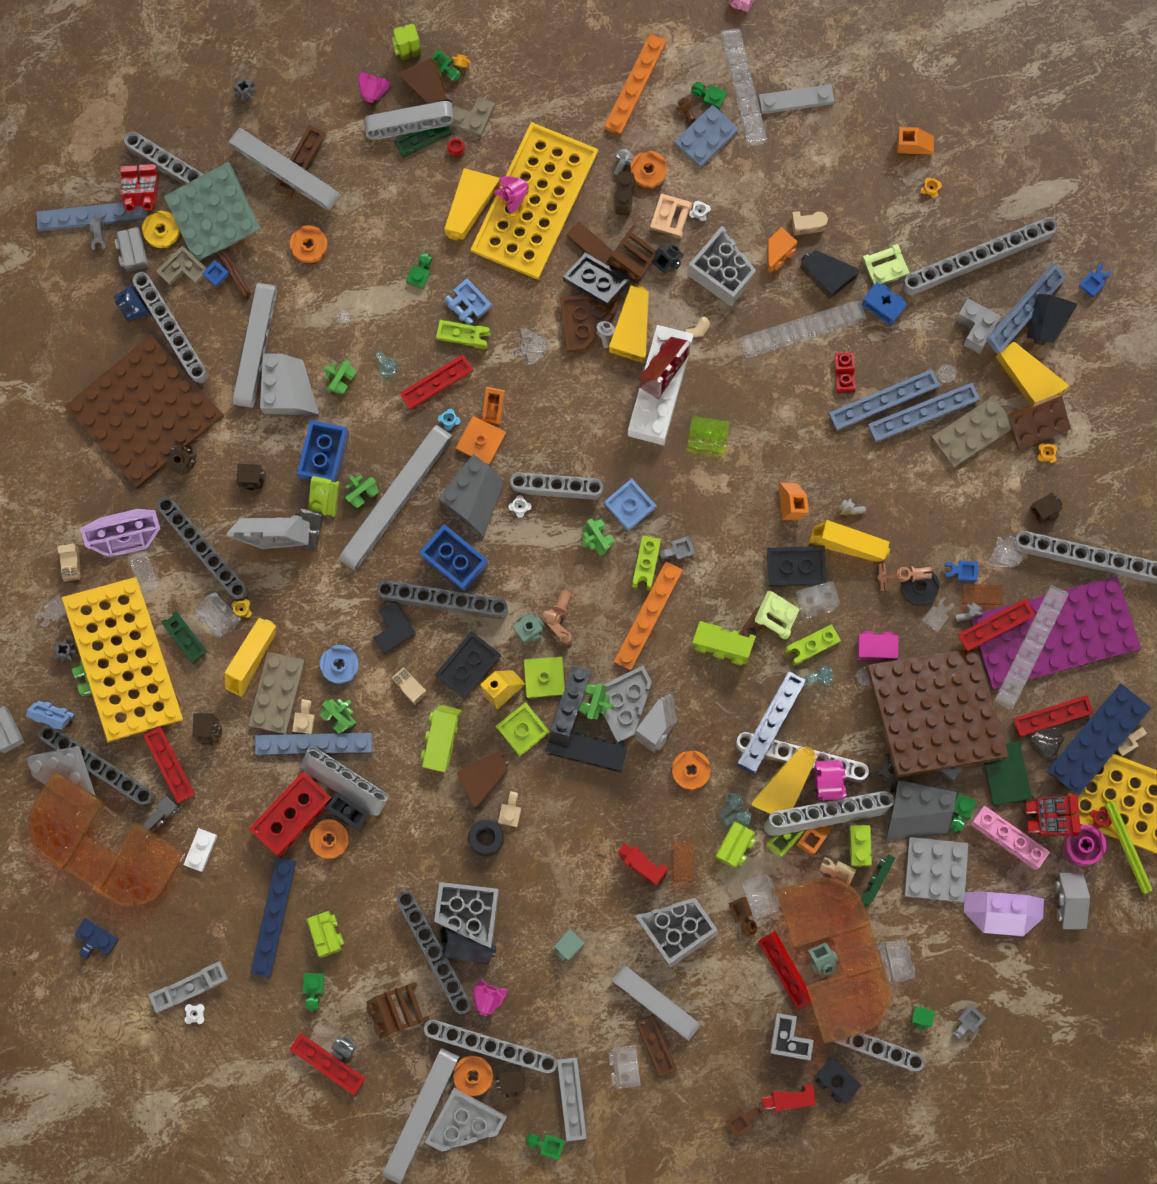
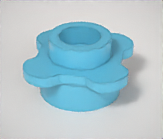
(449, 424)

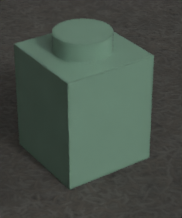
(568, 946)

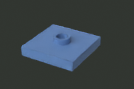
(629, 504)

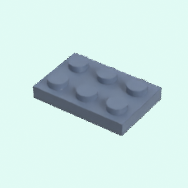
(706, 136)

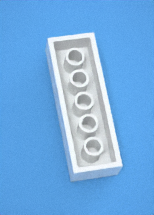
(653, 416)

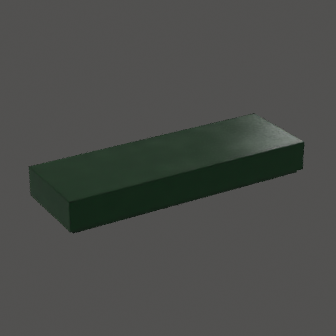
(418, 140)

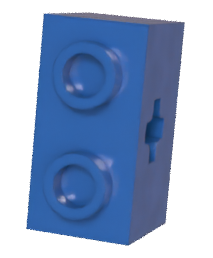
(890, 311)

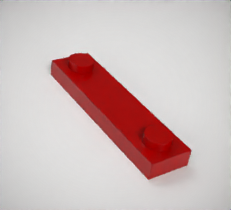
(436, 382)
(996, 625)
(1053, 716)
(169, 764)
(785, 970)
(327, 1064)

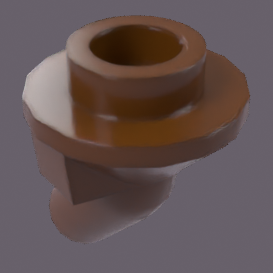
(684, 105)

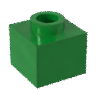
(922, 1018)

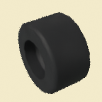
(473, 837)

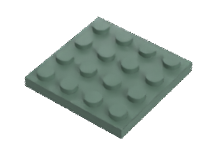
(212, 212)

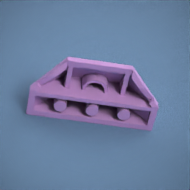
(121, 532)
(1003, 912)

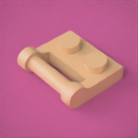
(664, 215)

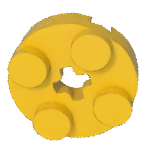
(163, 239)

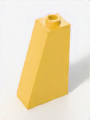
(470, 200)
(631, 330)
(1030, 375)
(849, 541)
(249, 657)
(501, 687)
(787, 783)

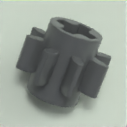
(244, 89)
(69, 648)
(343, 1047)

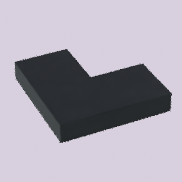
(398, 630)

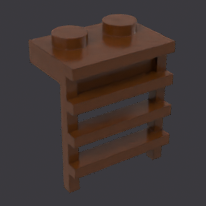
(627, 265)
(385, 1014)

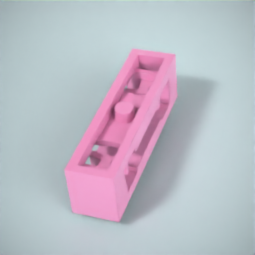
(1010, 838)

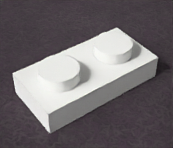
(200, 850)

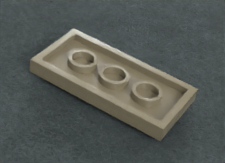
(972, 432)
(276, 693)

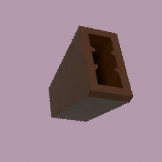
(427, 81)
(483, 777)

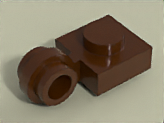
(741, 911)

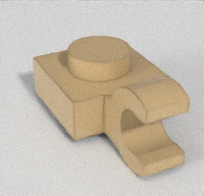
(304, 721)
(1130, 742)
(510, 813)
(840, 871)

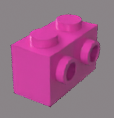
(877, 647)

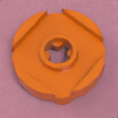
(647, 159)
(311, 254)
(690, 759)
(337, 846)
(473, 1064)

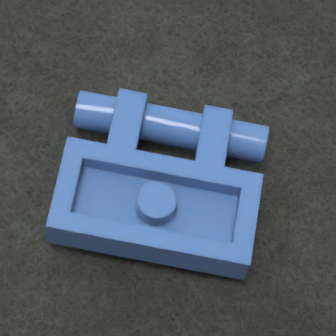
(472, 298)
(50, 715)

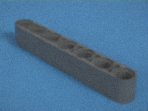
(197, 541)
(434, 594)
(105, 769)
(433, 942)

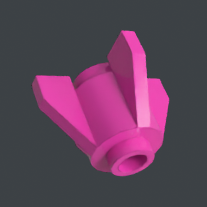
(371, 86)
(513, 191)
(487, 997)

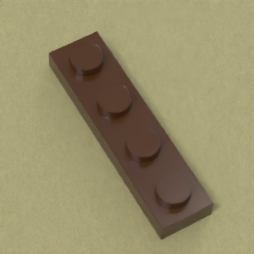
(303, 155)

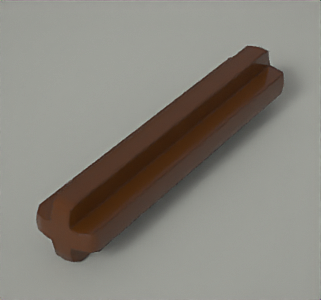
(233, 273)

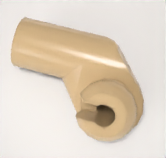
(700, 328)

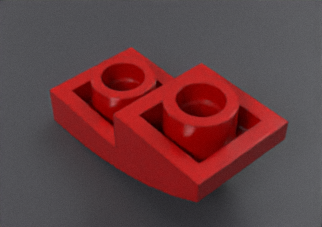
(845, 372)

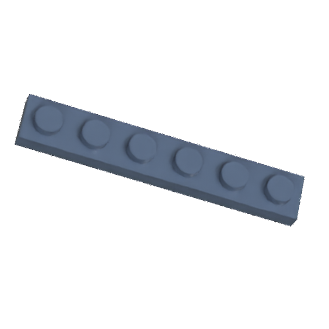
(82, 216)
(1023, 310)
(884, 400)
(923, 412)
(299, 743)

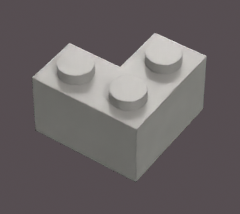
(980, 321)
(1073, 900)
(783, 1040)

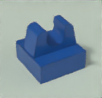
(215, 273)

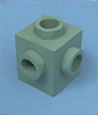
(527, 635)
(823, 960)

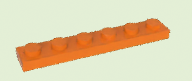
(635, 84)
(648, 616)

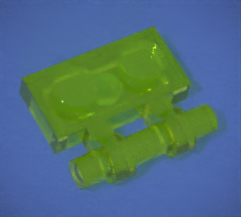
(709, 429)

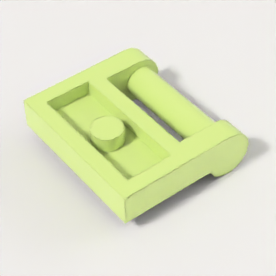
(887, 271)
(779, 609)

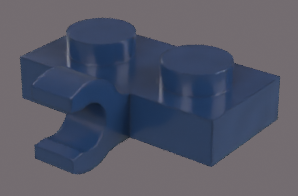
(95, 938)

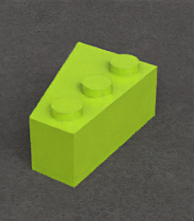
(723, 643)
(440, 738)

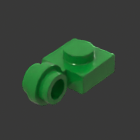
(444, 63)
(714, 95)
(419, 275)
(963, 808)
(313, 984)
(550, 1147)

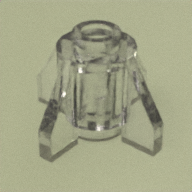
(531, 346)
(1006, 553)

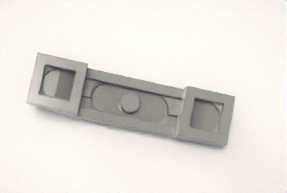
(188, 987)

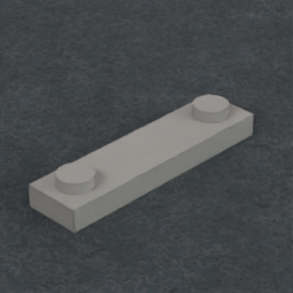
(796, 99)
(571, 1099)

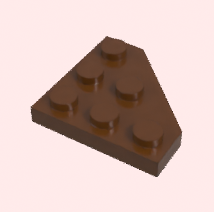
(581, 318)

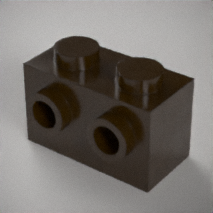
(206, 728)

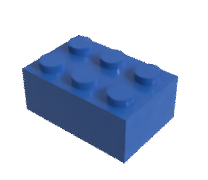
(323, 451)
(454, 558)

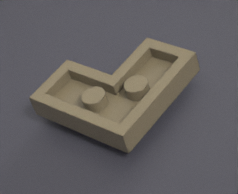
(476, 120)
(181, 262)

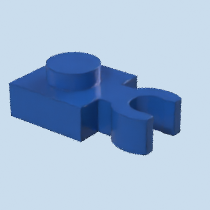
(1094, 282)
(965, 570)

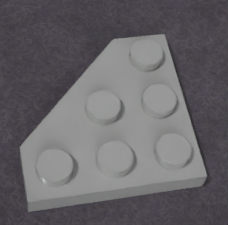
(629, 698)
(65, 761)
(463, 1122)

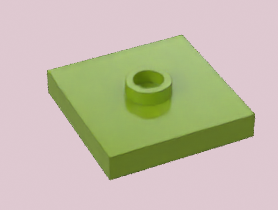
(544, 677)
(522, 729)

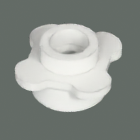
(699, 206)
(519, 511)
(199, 1014)

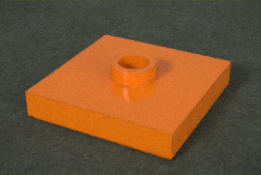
(481, 440)

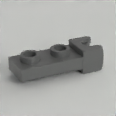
(166, 809)

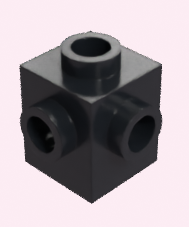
(667, 258)

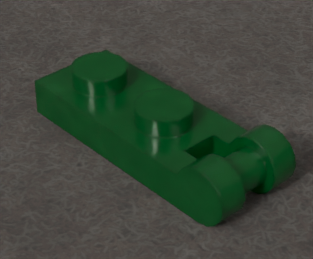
(184, 637)
(877, 880)

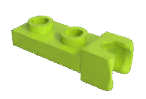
(462, 334)
(646, 561)
(813, 644)

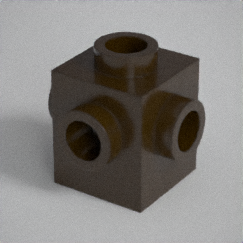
(181, 459)

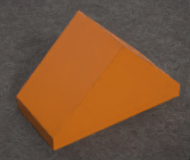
(493, 405)

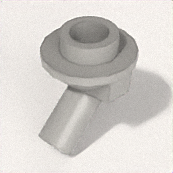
(624, 157)
(604, 330)
(847, 507)
(973, 611)

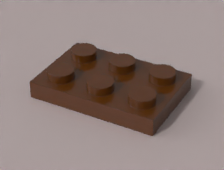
(1039, 421)

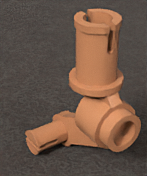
(902, 574)
(553, 617)

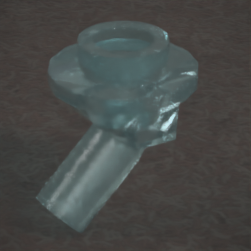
(389, 366)
(824, 674)
(734, 802)
(743, 817)

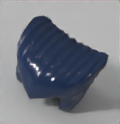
(131, 304)

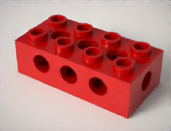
(278, 812)

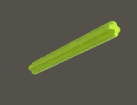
(1128, 847)

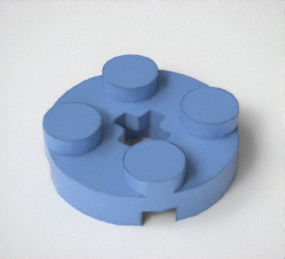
(332, 656)

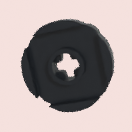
(918, 597)

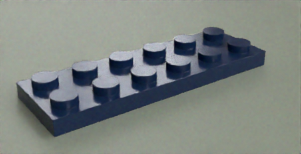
(1098, 739)

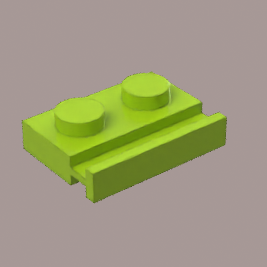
(323, 496)

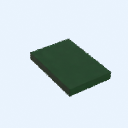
(1008, 777)

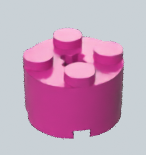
(829, 780)
(1078, 856)

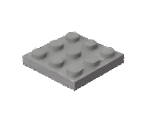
(936, 870)

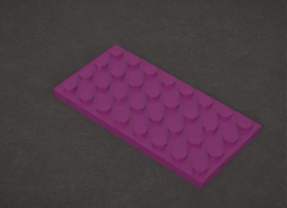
(1087, 630)

